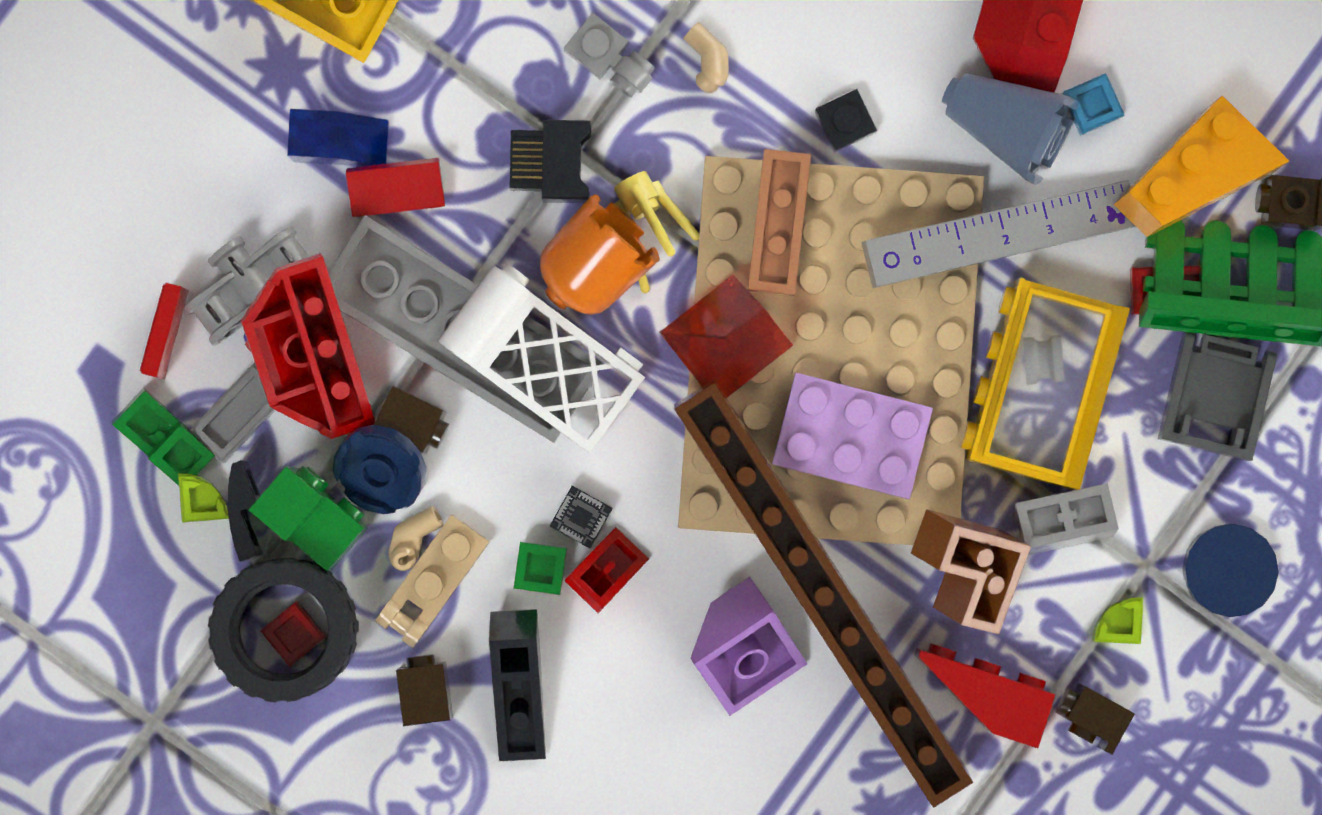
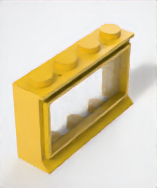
(1048, 425)

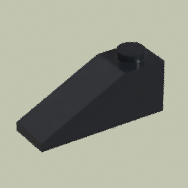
(517, 684)

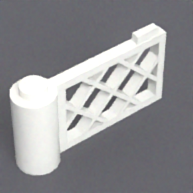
(490, 322)

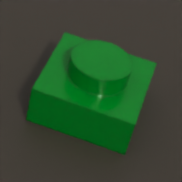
(540, 568)

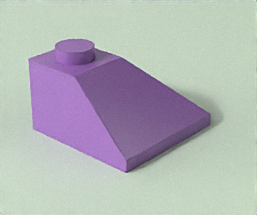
(744, 647)

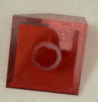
(726, 337)

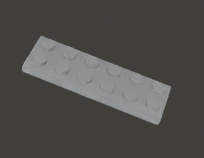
(415, 300)

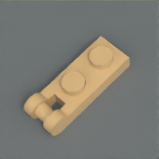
(433, 579)

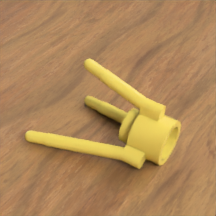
(639, 197)

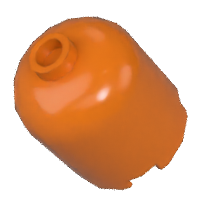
(595, 258)

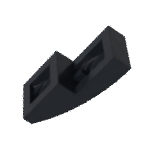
(241, 496)

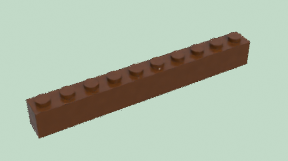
(823, 593)

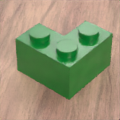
(310, 517)

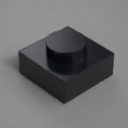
(845, 120)

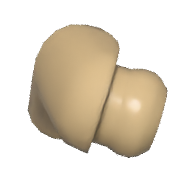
(713, 58)
(409, 536)

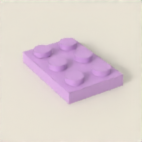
(852, 436)

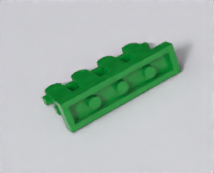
(1232, 310)

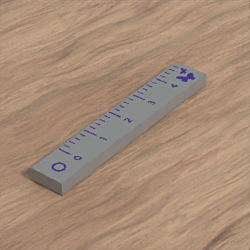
(995, 234)

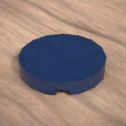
(379, 469)
(1230, 570)

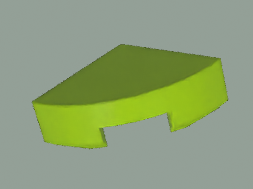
(200, 500)
(1120, 622)

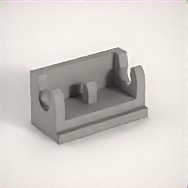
(1066, 519)

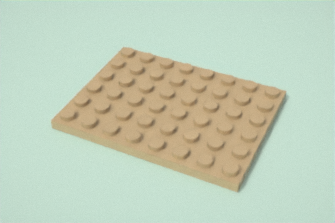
(887, 340)

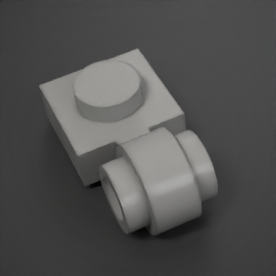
(600, 48)

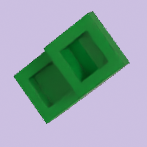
(162, 437)

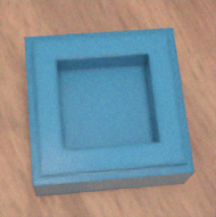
(1096, 105)

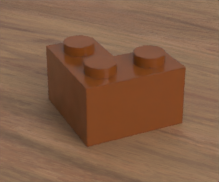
(978, 565)

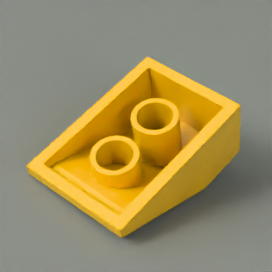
(344, 24)

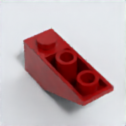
(1000, 704)

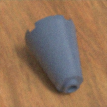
(1011, 120)

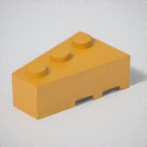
(1200, 167)

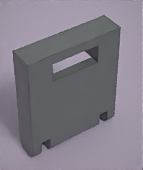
(1219, 389)

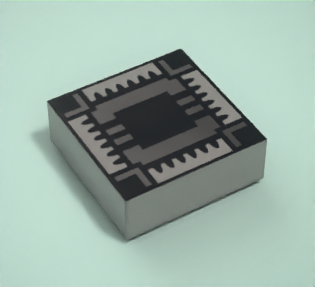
(581, 517)

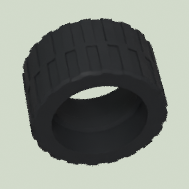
(226, 636)

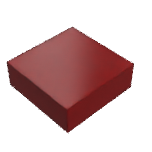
(293, 633)

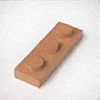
(779, 222)

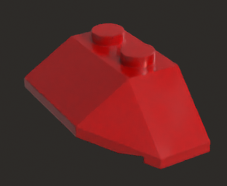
(1026, 39)
(306, 350)

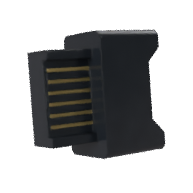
(550, 161)

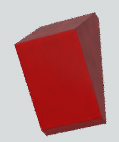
(606, 570)

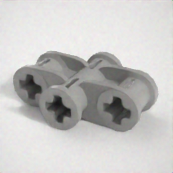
(236, 292)

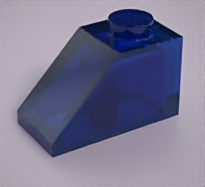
(337, 138)

